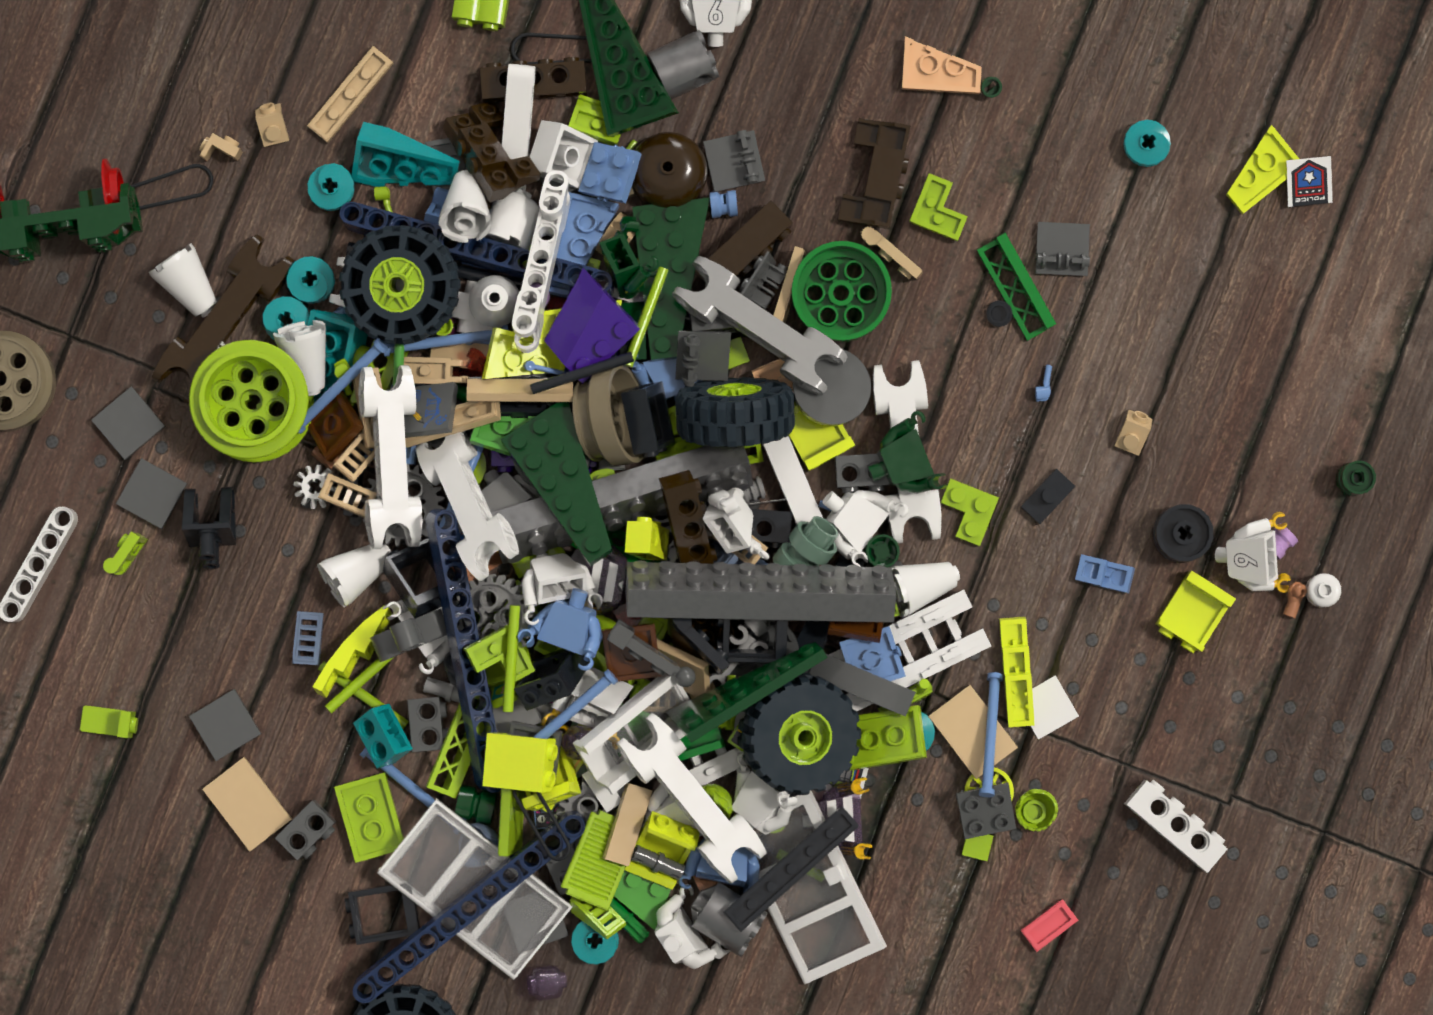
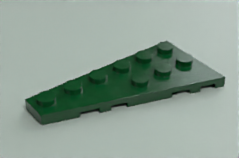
(624, 76)
(675, 240)
(557, 469)
(737, 694)

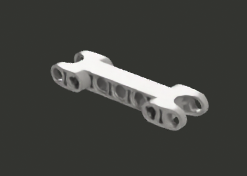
(723, 301)

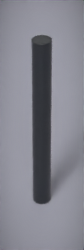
(581, 373)

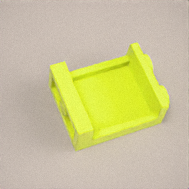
(818, 442)
(1194, 612)
(519, 762)
(564, 787)
(667, 837)

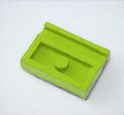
(589, 120)

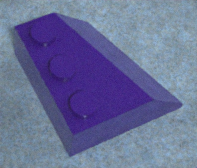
(589, 326)

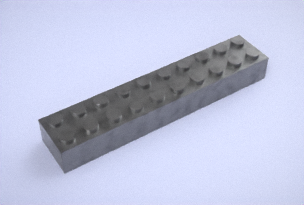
(629, 496)
(760, 591)

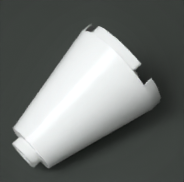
(465, 210)
(186, 281)
(492, 313)
(308, 349)
(353, 571)
(922, 583)

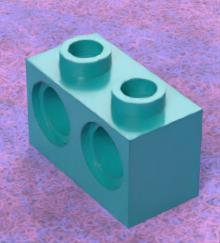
(382, 736)

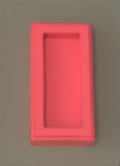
(1049, 925)

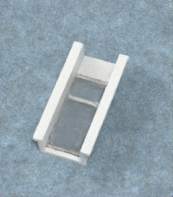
(599, 746)

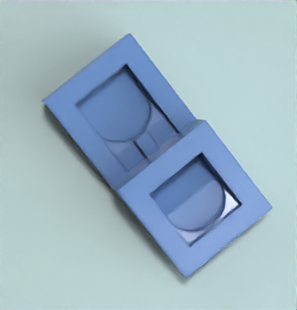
(1105, 574)

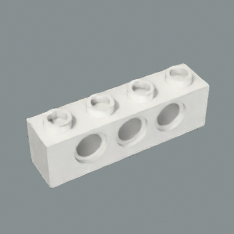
(1140, 804)

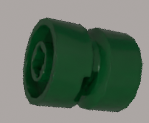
(1356, 478)
(882, 551)
(476, 804)

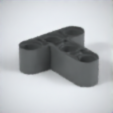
(409, 635)

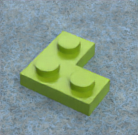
(931, 211)
(977, 510)
(493, 650)

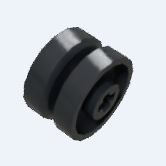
(1197, 528)

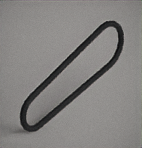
(547, 36)
(172, 173)

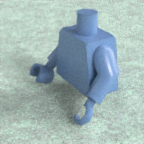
(659, 371)
(568, 627)
(742, 860)

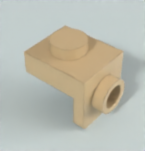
(271, 124)
(227, 146)
(1134, 432)

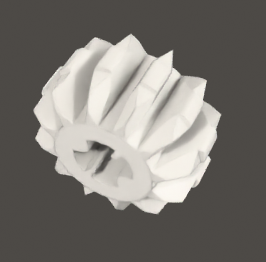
(306, 488)

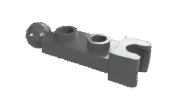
(623, 636)

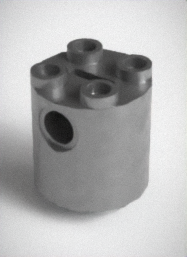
(684, 64)
(712, 922)

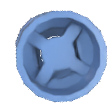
(723, 204)

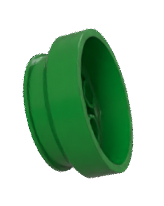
(841, 256)

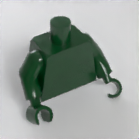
(621, 262)
(905, 459)

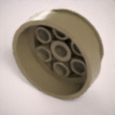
(38, 370)
(601, 416)

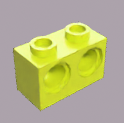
(647, 539)

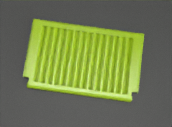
(588, 874)

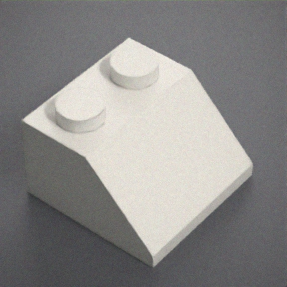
(563, 150)

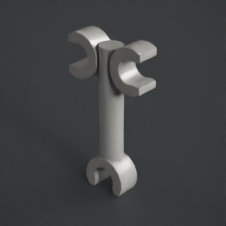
(745, 642)

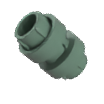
(810, 544)

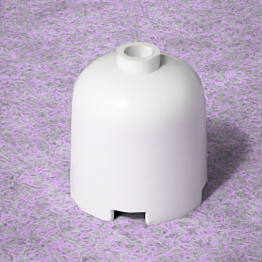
(514, 219)

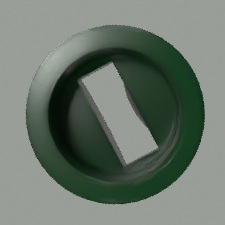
(993, 91)

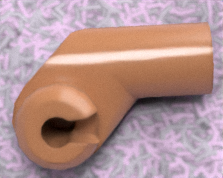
(1295, 595)

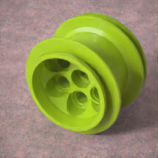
(224, 370)

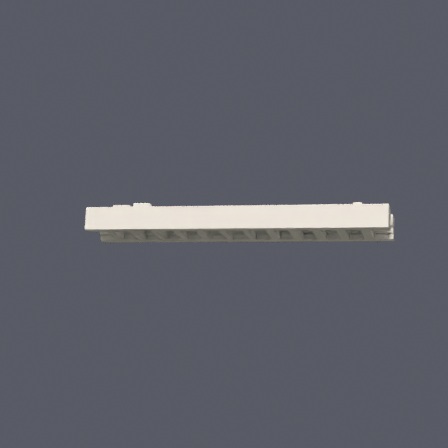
(914, 671)

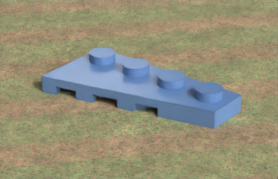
(584, 228)

